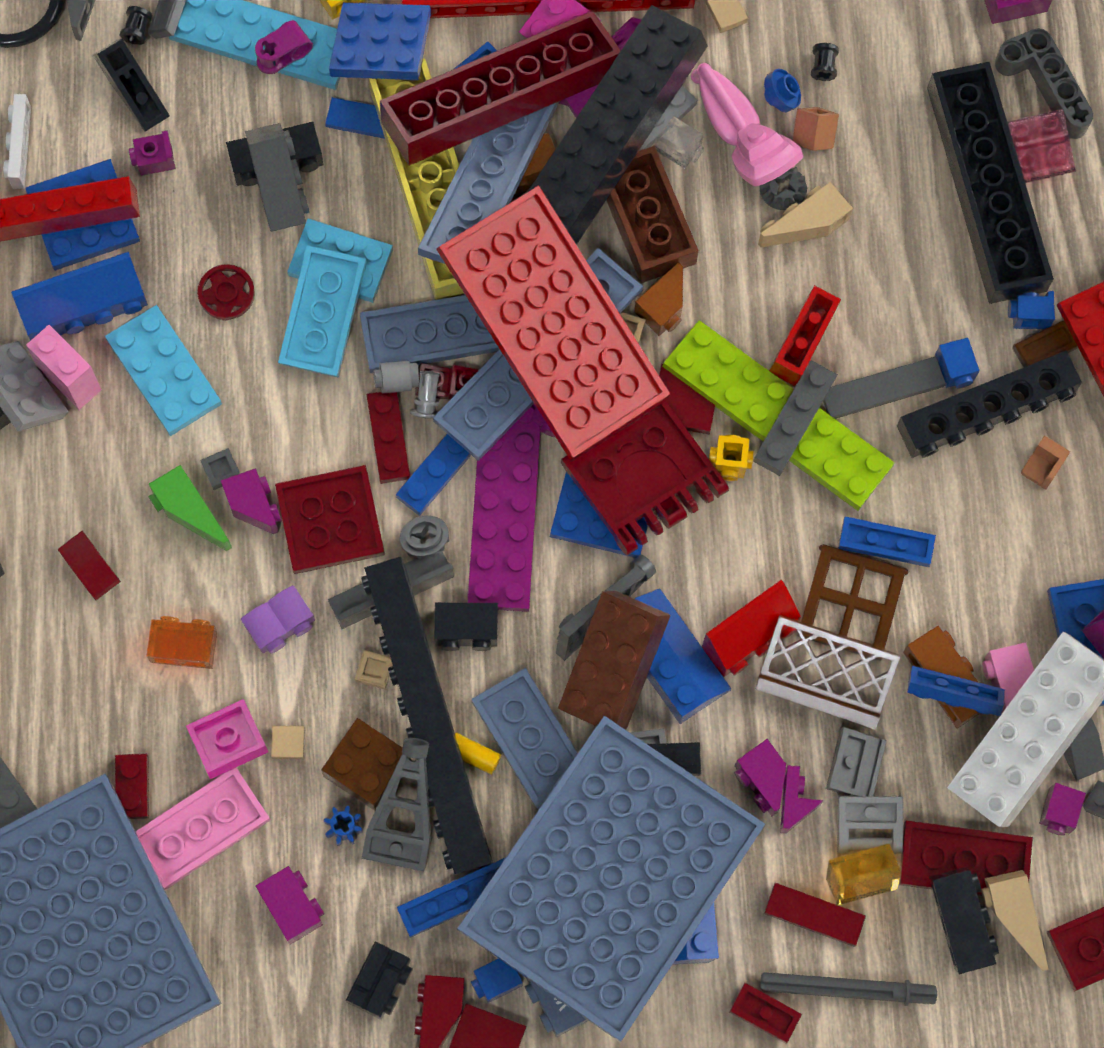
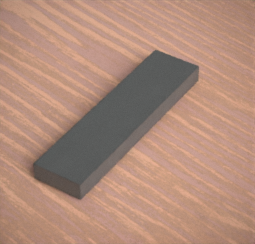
(884, 388)

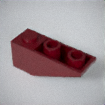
(441, 1010)

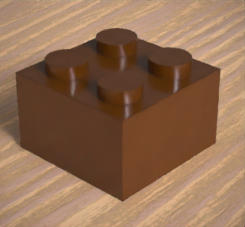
(363, 763)

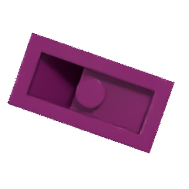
(794, 808)

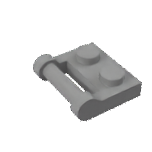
(870, 813)

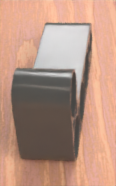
(1076, 108)

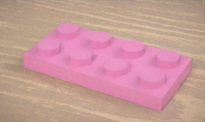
(201, 827)

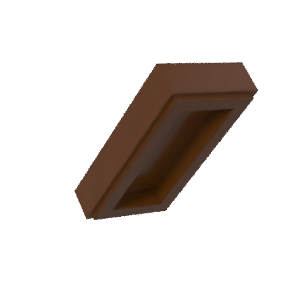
(1045, 344)

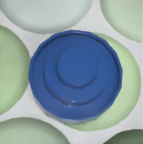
(782, 90)

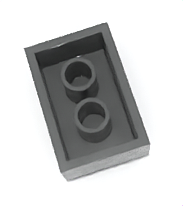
(277, 176)

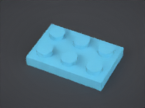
(346, 242)

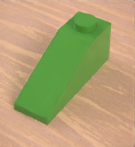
(185, 506)

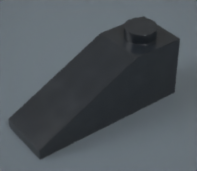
(131, 84)

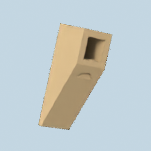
(813, 218)

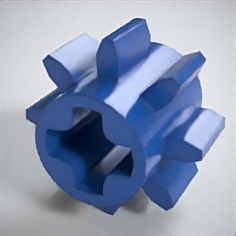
(347, 817)

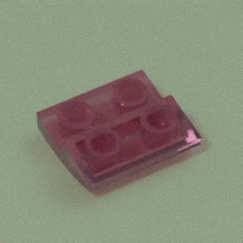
(1043, 145)

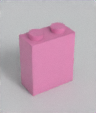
(64, 367)

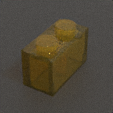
(863, 874)

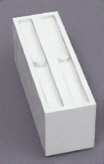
(1032, 732)

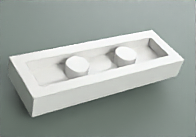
(17, 141)

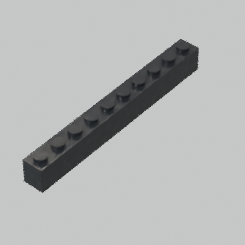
(427, 713)

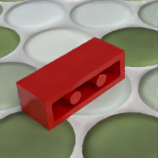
(804, 335)

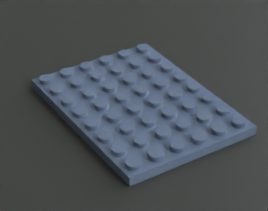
(611, 878)
(90, 931)

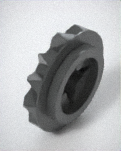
(786, 198)
(417, 529)

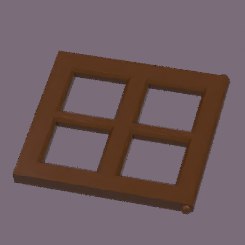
(852, 601)

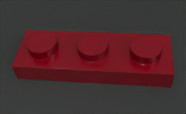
(388, 437)

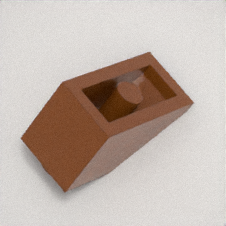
(663, 302)

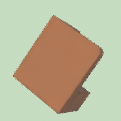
(815, 128)
(1045, 462)

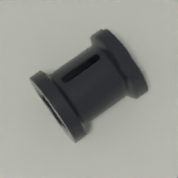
(135, 25)
(824, 62)

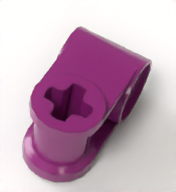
(283, 47)

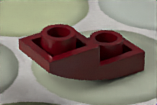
(449, 379)
(89, 565)

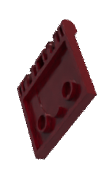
(643, 471)

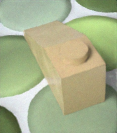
(1013, 905)

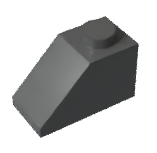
(1085, 752)

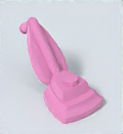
(759, 151)

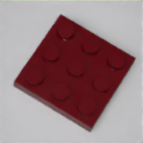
(329, 519)

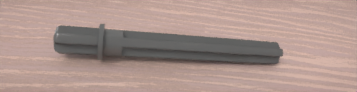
(849, 988)

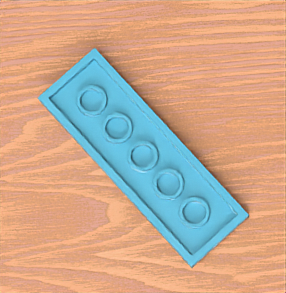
(236, 26)

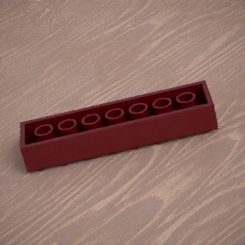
(498, 88)

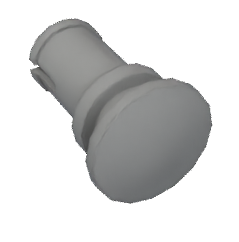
(426, 397)

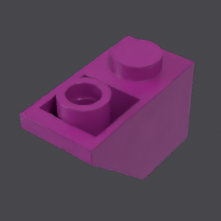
(248, 500)
(765, 774)

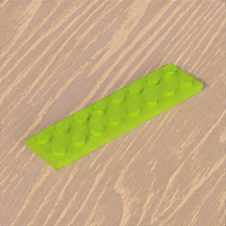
(755, 400)

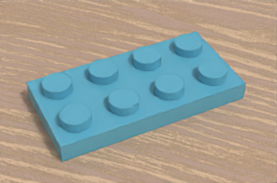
(322, 311)
(163, 370)

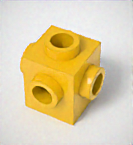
(735, 448)

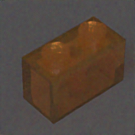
(182, 642)

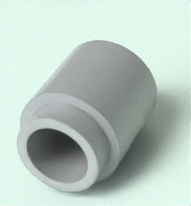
(396, 376)

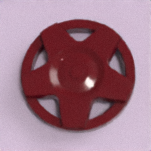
(226, 292)

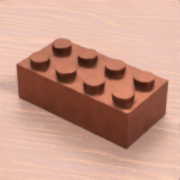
(651, 218)
(614, 660)

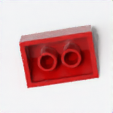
(750, 630)

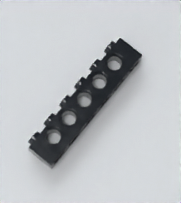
(1056, 370)

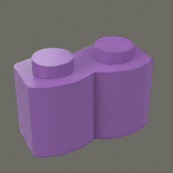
(278, 619)

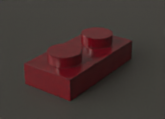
(133, 784)
(765, 1013)

